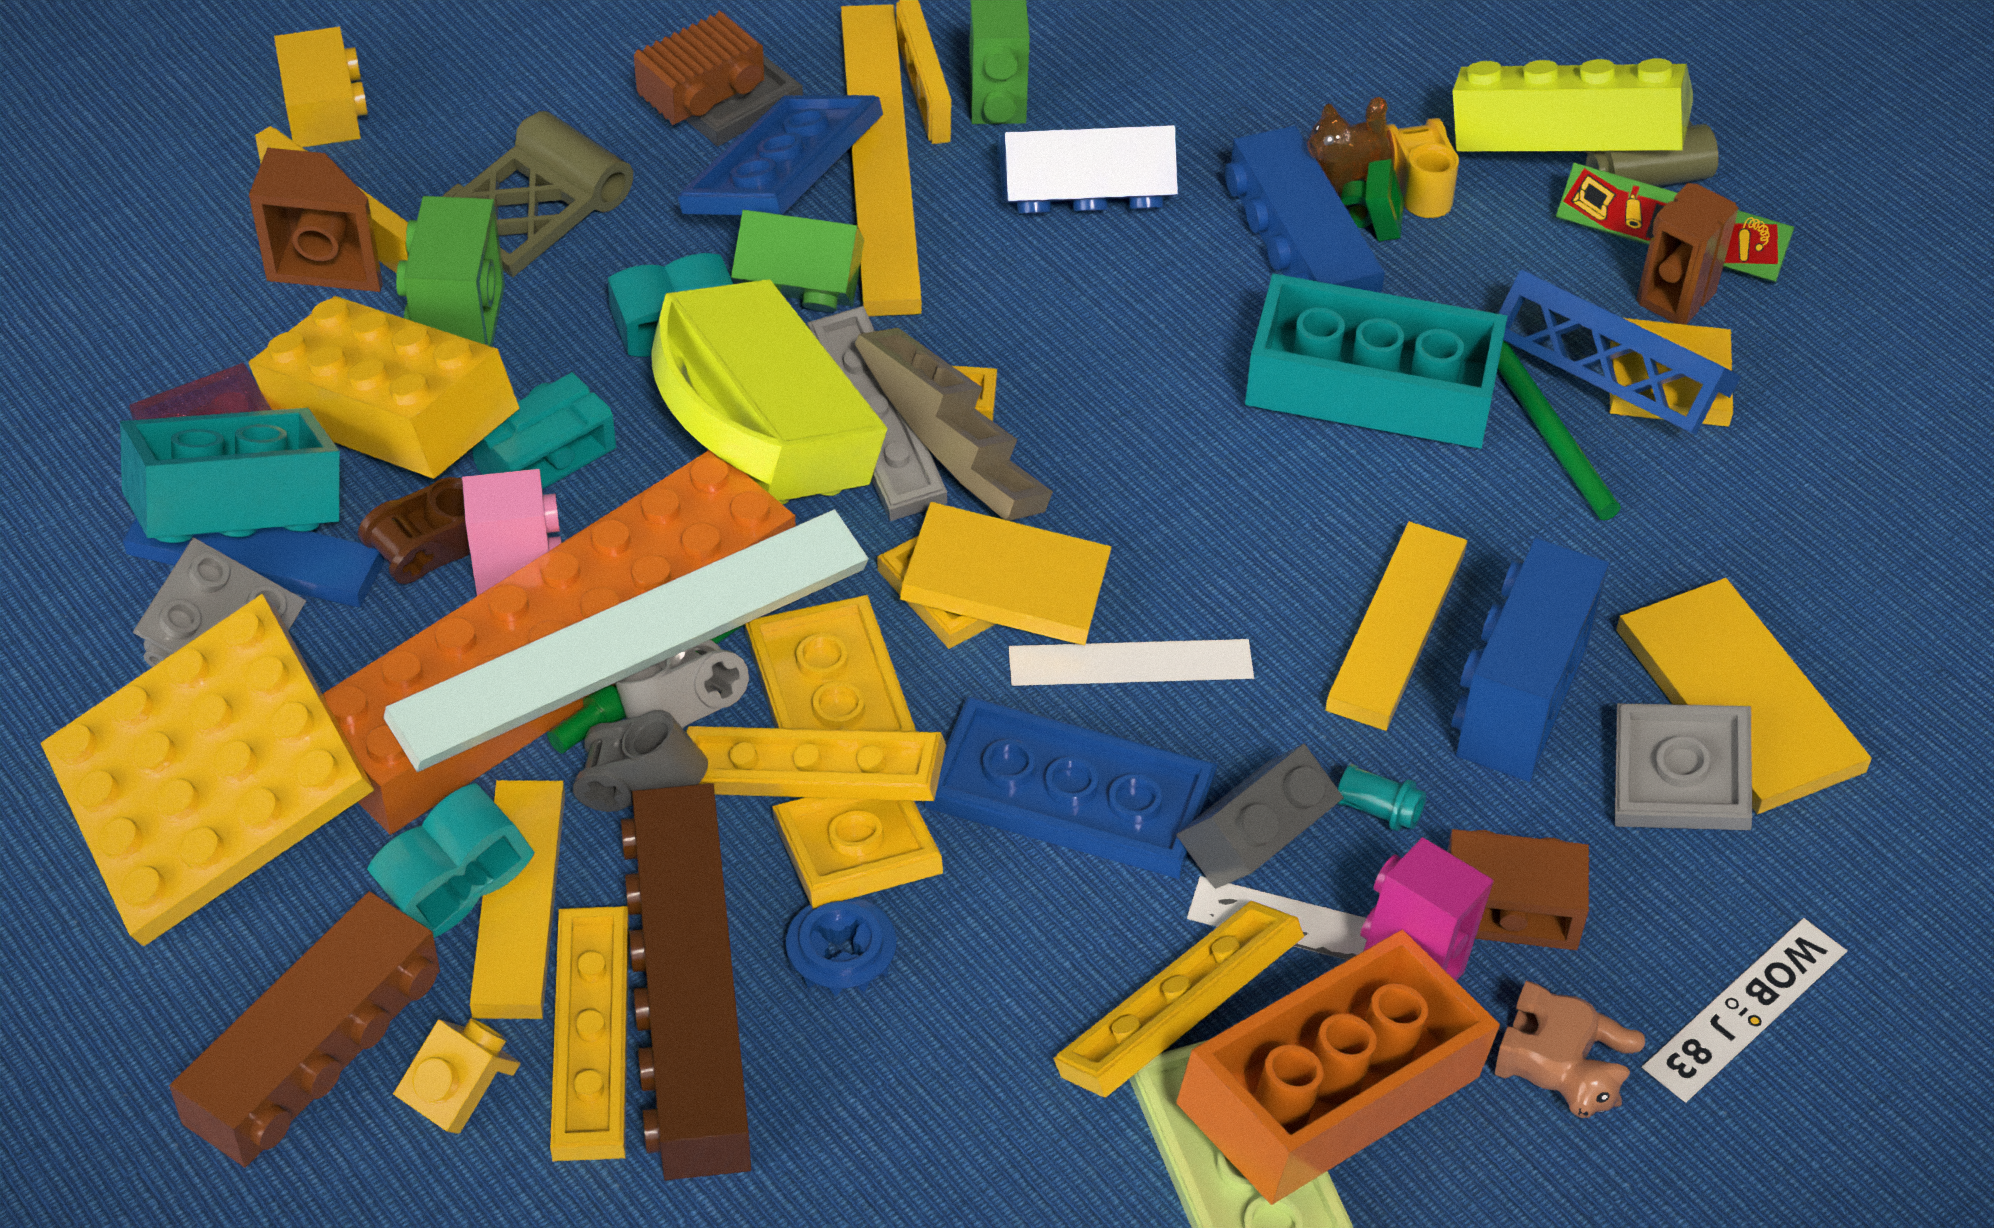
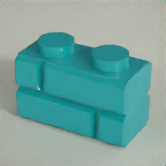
(553, 431)

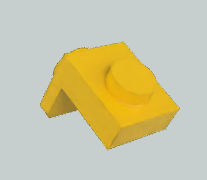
(454, 1072)

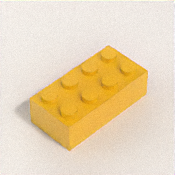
(387, 384)

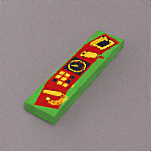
(1630, 210)

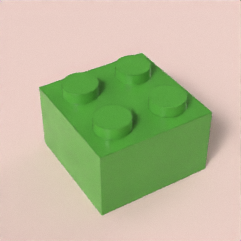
(453, 267)

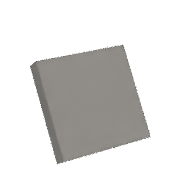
(1683, 766)

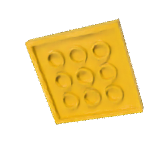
(204, 769)

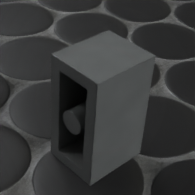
(1260, 816)

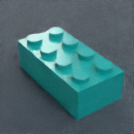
(1375, 360)

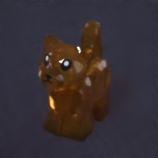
(1346, 148)

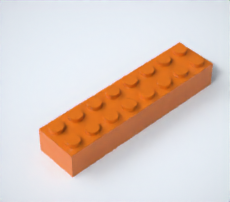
(648, 541)

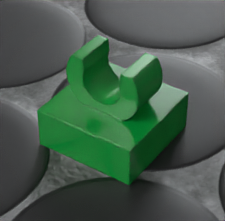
(1379, 200)

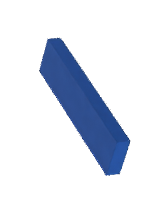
(292, 559)

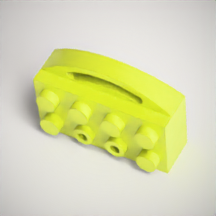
(763, 391)

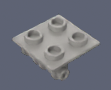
(201, 594)

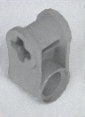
(686, 684)

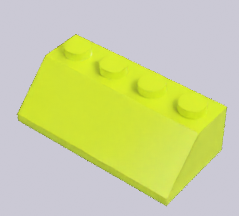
(1572, 106)

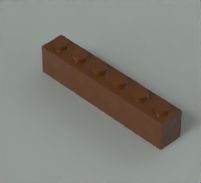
(690, 984)

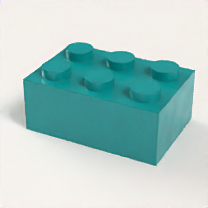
(229, 473)

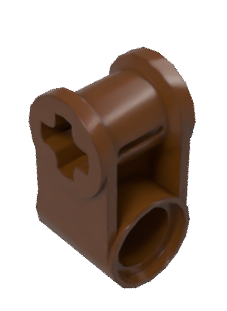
(424, 531)

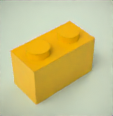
(318, 86)

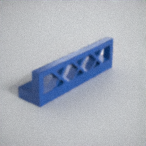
(1629, 337)

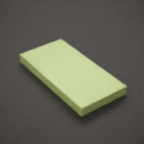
(1205, 1179)

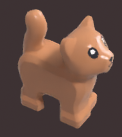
(1551, 1046)

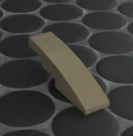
(942, 413)

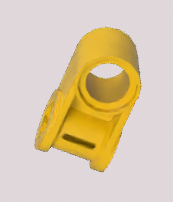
(1424, 167)

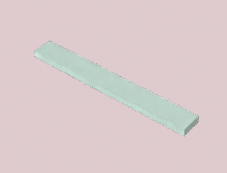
(622, 640)

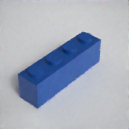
(1299, 212)

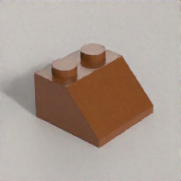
(313, 223)

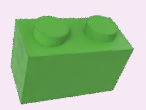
(998, 61)
(800, 257)

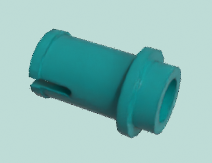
(1382, 797)

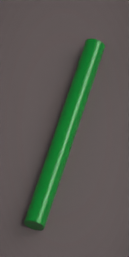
(1557, 435)

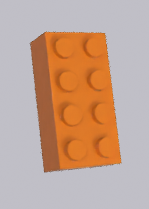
(1336, 1065)

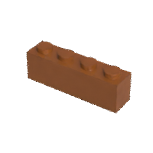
(306, 1029)

